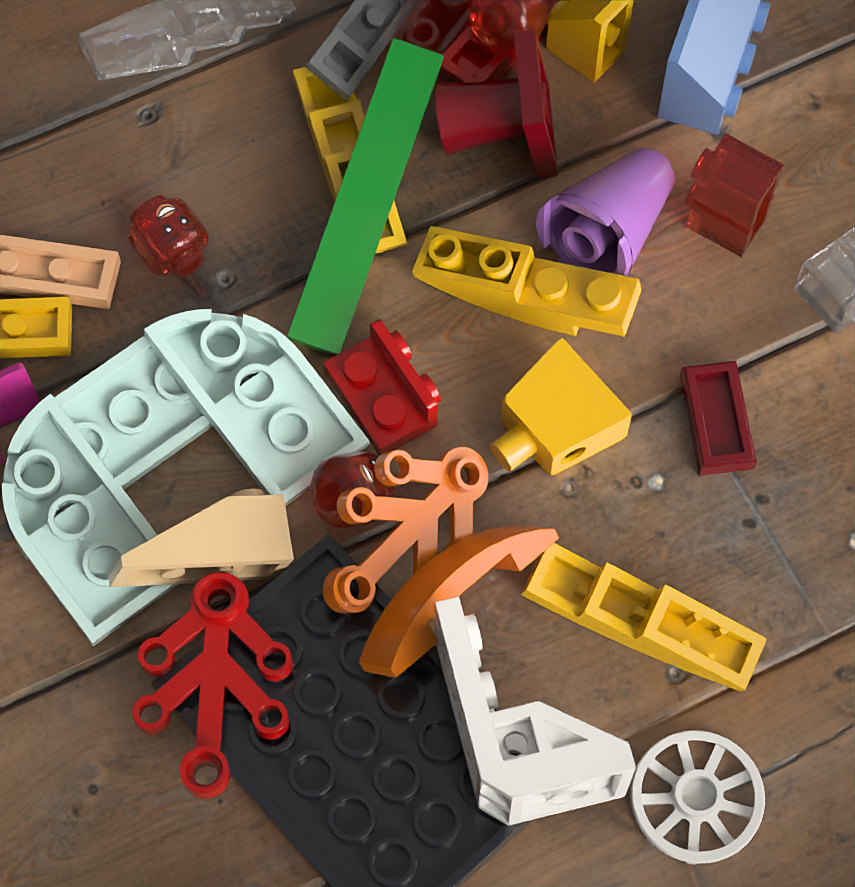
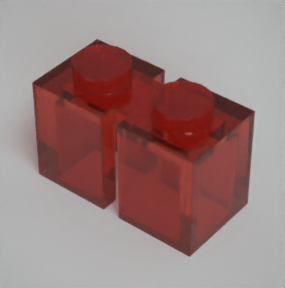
(732, 193)

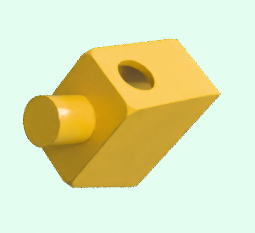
(559, 414)

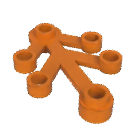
(416, 519)

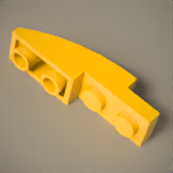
(529, 289)

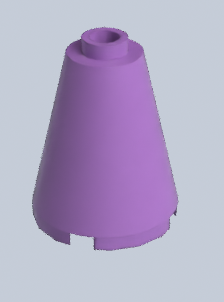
(607, 214)

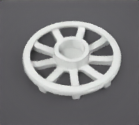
(697, 797)

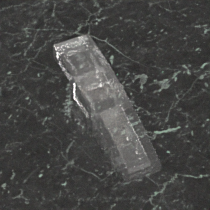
(172, 31)

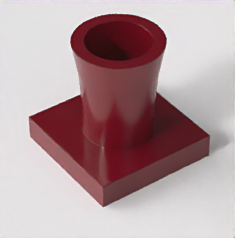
(502, 109)

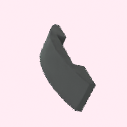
(357, 42)

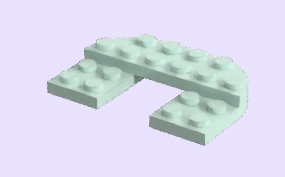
(133, 414)

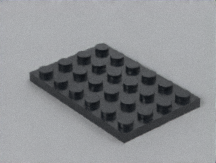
(370, 762)

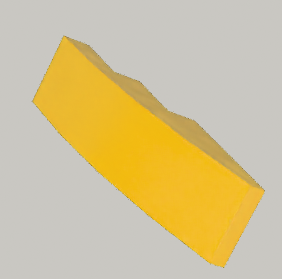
(335, 130)
(645, 618)

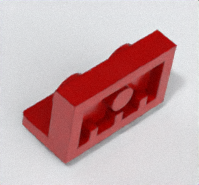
(384, 389)

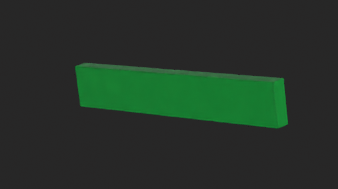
(365, 198)

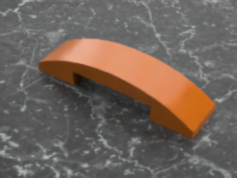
(403, 627)

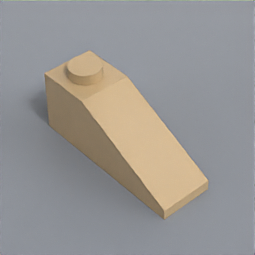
(236, 536)

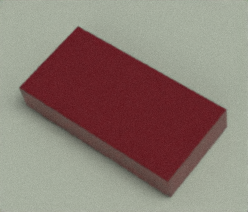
(718, 418)

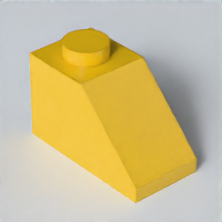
(589, 33)

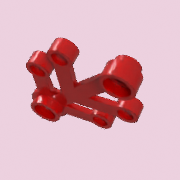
(212, 673)

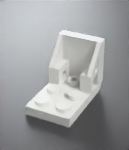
(559, 758)

